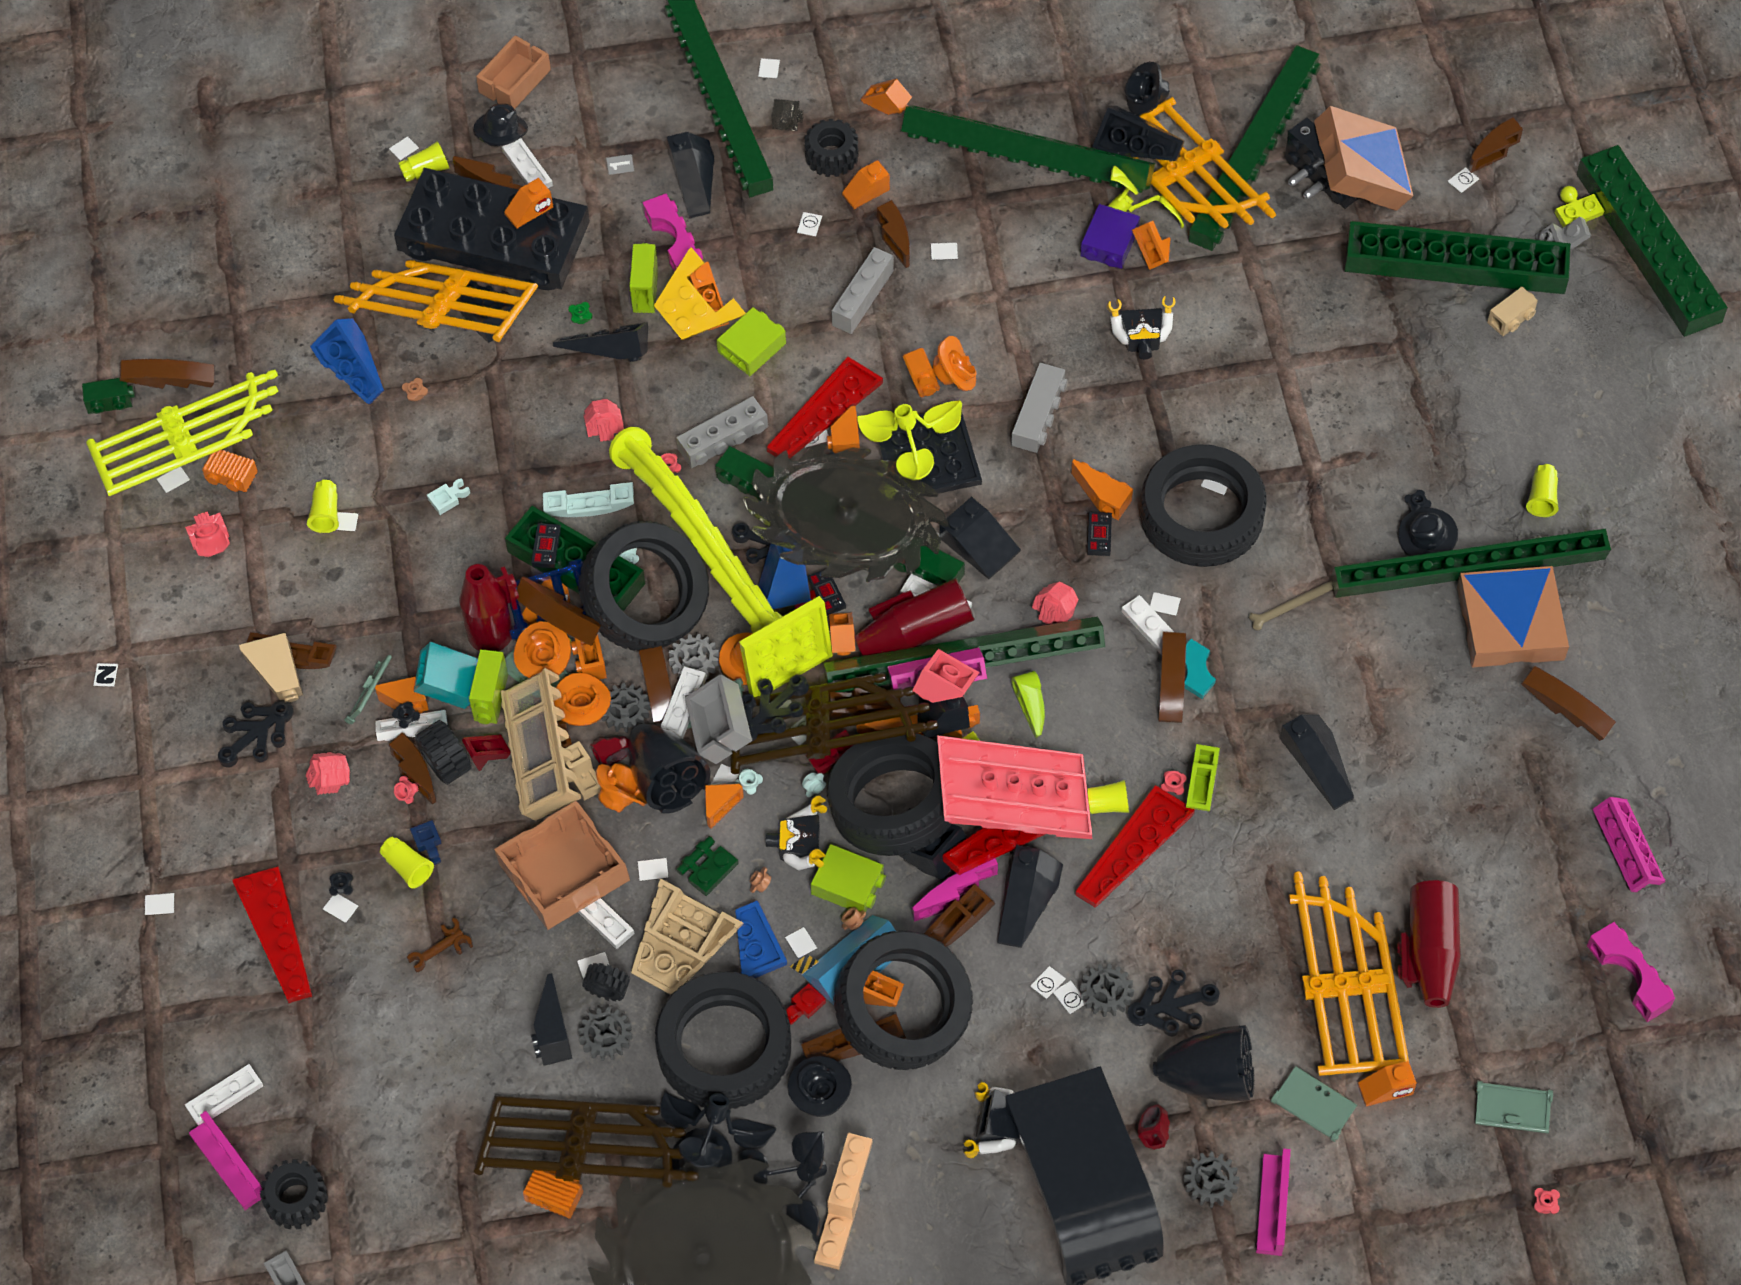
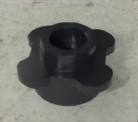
(1419, 495)
(402, 709)
(336, 879)

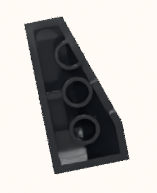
(1135, 137)
(693, 168)
(485, 303)
(623, 343)
(950, 715)
(1318, 755)
(1030, 887)

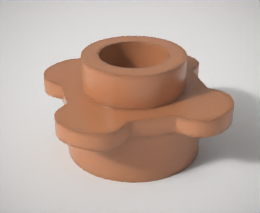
(415, 395)
(760, 880)
(852, 918)

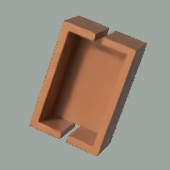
(513, 73)

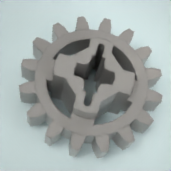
(693, 655)

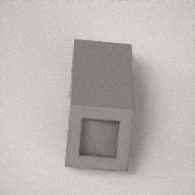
(1573, 233)

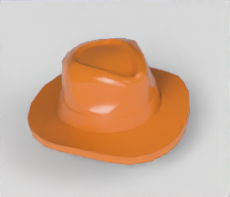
(953, 365)
(542, 647)
(731, 658)
(582, 699)
(617, 787)

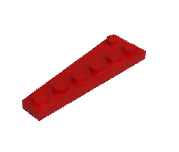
(843, 389)
(1143, 834)
(985, 846)
(271, 917)

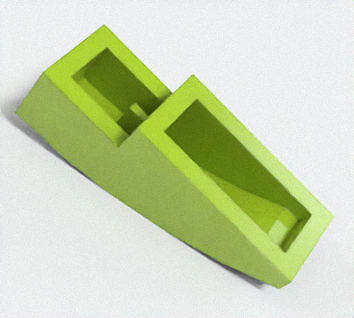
(1203, 777)

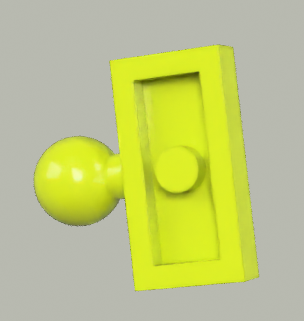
(1587, 207)

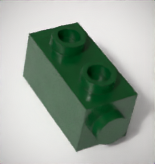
(107, 395)

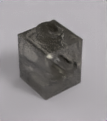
(786, 115)

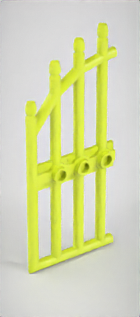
(178, 434)

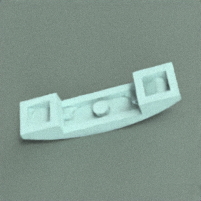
(589, 503)

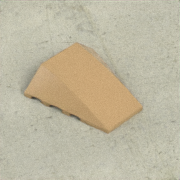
(679, 938)

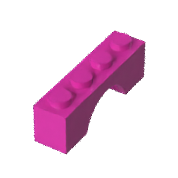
(663, 216)
(907, 673)
(1613, 947)

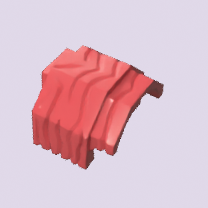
(603, 419)
(208, 534)
(1055, 603)
(328, 772)

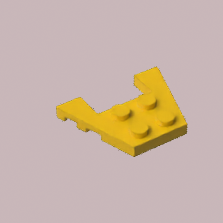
(686, 308)

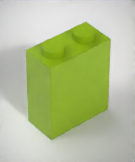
(644, 278)
(751, 341)
(487, 684)
(848, 879)

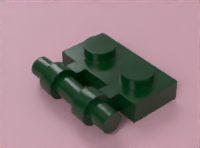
(712, 871)

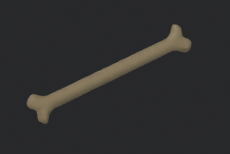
(1259, 619)

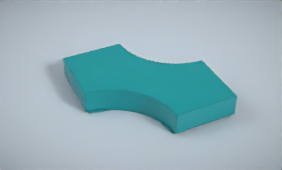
(1198, 678)

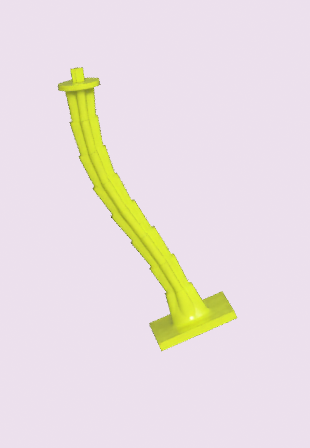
(778, 643)

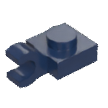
(427, 839)

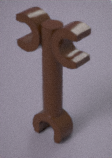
(453, 936)

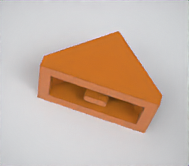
(721, 800)
(881, 990)

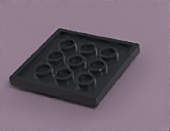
(952, 451)

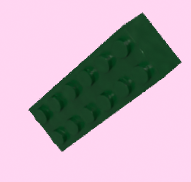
(624, 577)

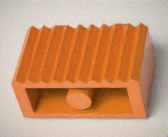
(921, 372)
(229, 470)
(553, 1193)

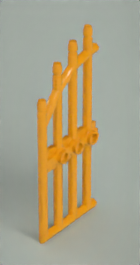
(1194, 161)
(444, 300)
(1346, 984)

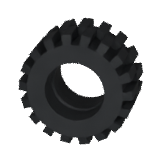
(831, 134)
(443, 752)
(301, 1211)

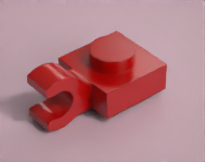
(805, 1002)

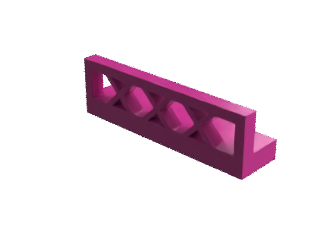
(1628, 844)
(226, 1162)
(1273, 1203)

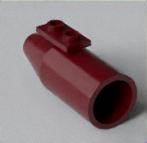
(486, 607)
(913, 620)
(1433, 949)

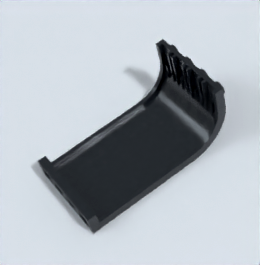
(1088, 1175)

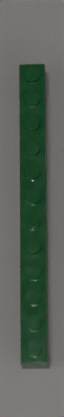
(719, 97)
(1259, 140)
(1024, 146)
(739, 468)
(1448, 565)
(995, 648)

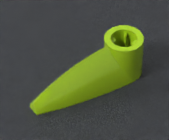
(1029, 695)

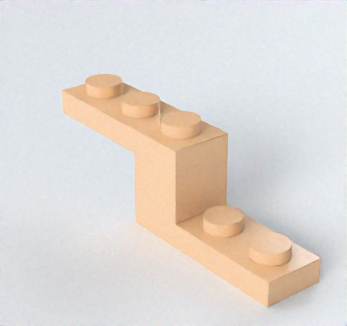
(843, 1201)

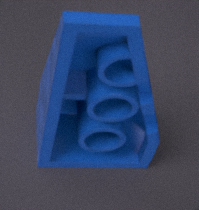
(346, 353)

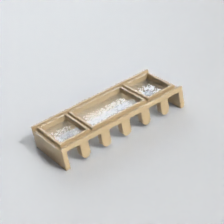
(537, 746)

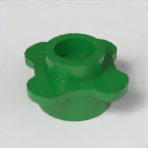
(580, 318)

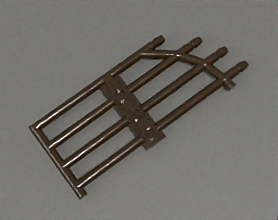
(819, 723)
(578, 1139)

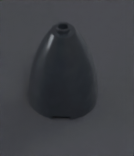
(662, 760)
(1210, 1065)

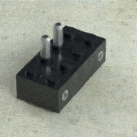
(1307, 156)

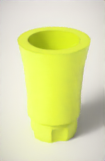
(428, 158)
(1543, 492)
(323, 510)
(1108, 798)
(407, 862)

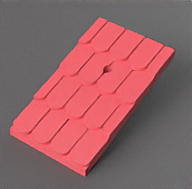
(1014, 788)

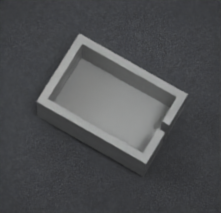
(718, 719)

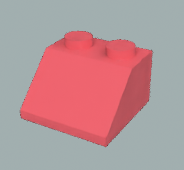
(944, 678)

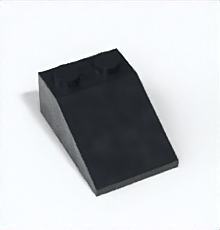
(979, 538)
(930, 858)
(550, 1032)

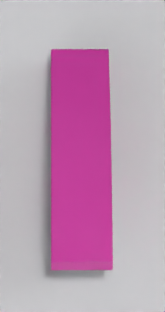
(952, 889)

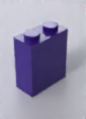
(1109, 236)

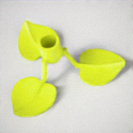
(1124, 201)
(914, 464)

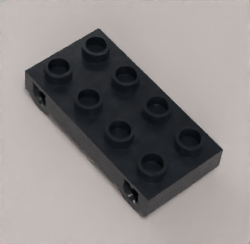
(467, 226)

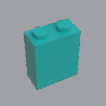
(445, 675)

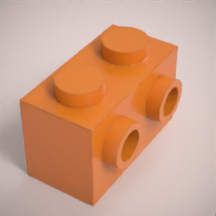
(590, 658)

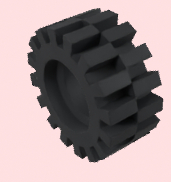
(606, 982)

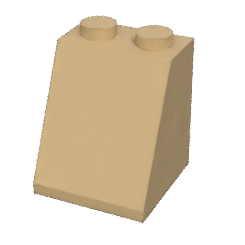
(275, 665)

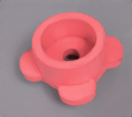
(672, 459)
(1174, 776)
(401, 792)
(1543, 1207)

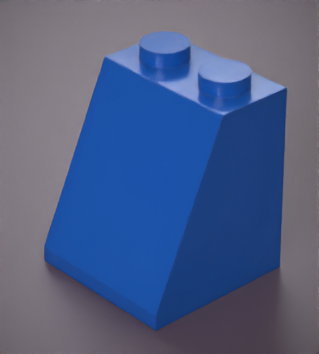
(783, 581)

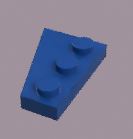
(757, 943)

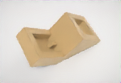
(581, 765)

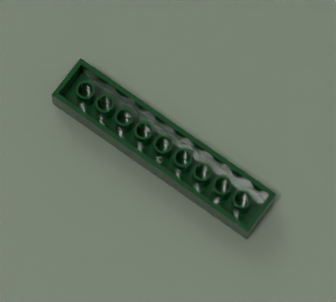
(1652, 241)
(1458, 257)

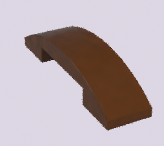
(306, 656)
(1172, 677)

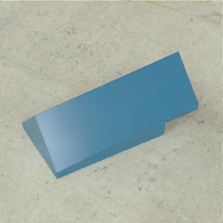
(827, 970)

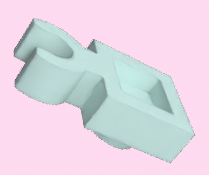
(447, 498)

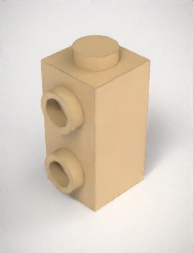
(1512, 311)

